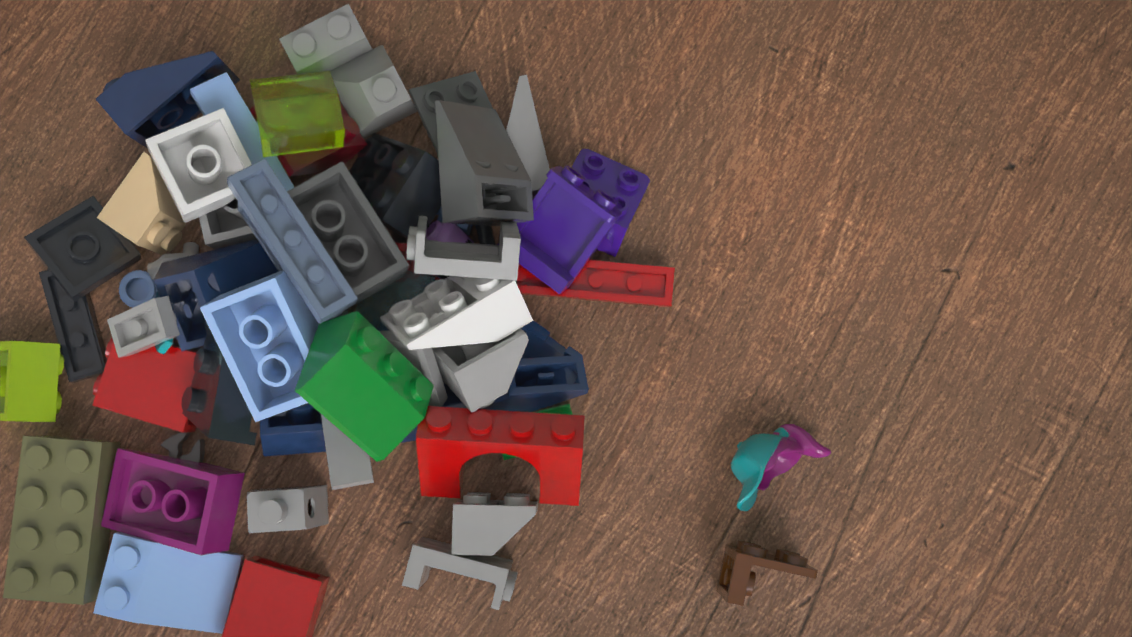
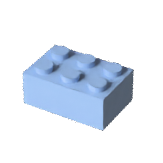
(264, 340)

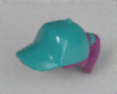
(770, 455)

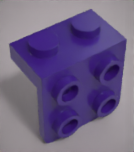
(619, 182)

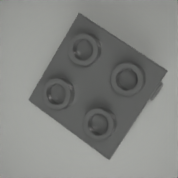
(459, 89)

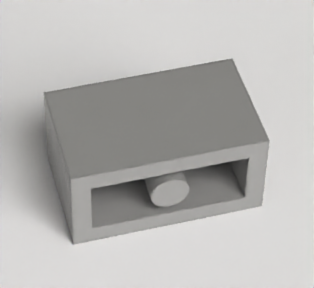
(326, 42)

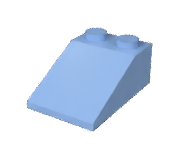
(167, 585)

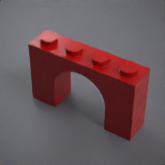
(545, 440)

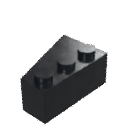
(214, 398)

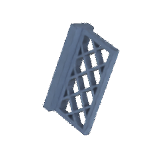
(290, 241)

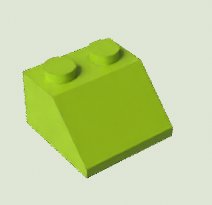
(30, 381)

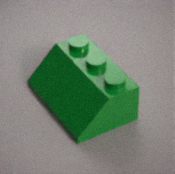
(363, 384)

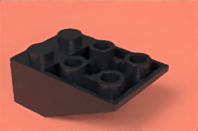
(398, 182)

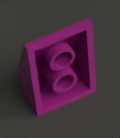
(173, 501)

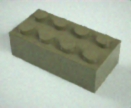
(57, 520)

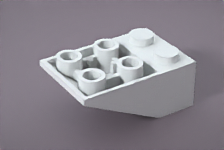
(459, 313)

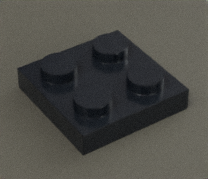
(82, 249)

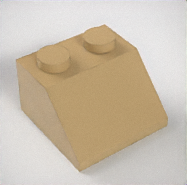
(145, 209)

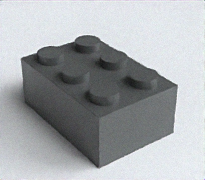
(350, 231)

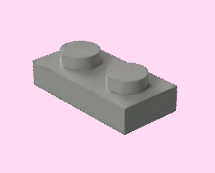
(143, 326)

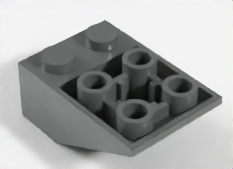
(479, 168)

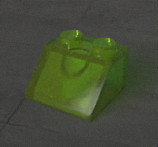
(297, 113)

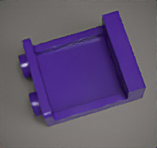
(565, 228)

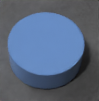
(137, 288)

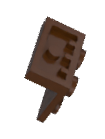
(738, 580)

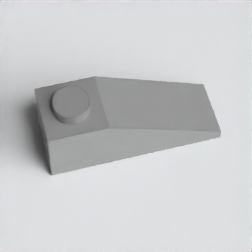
(526, 135)

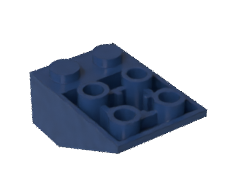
(204, 276)

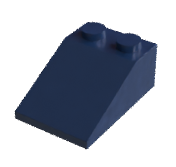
(159, 95)

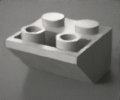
(486, 525)

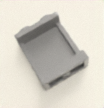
(465, 258)
(437, 554)

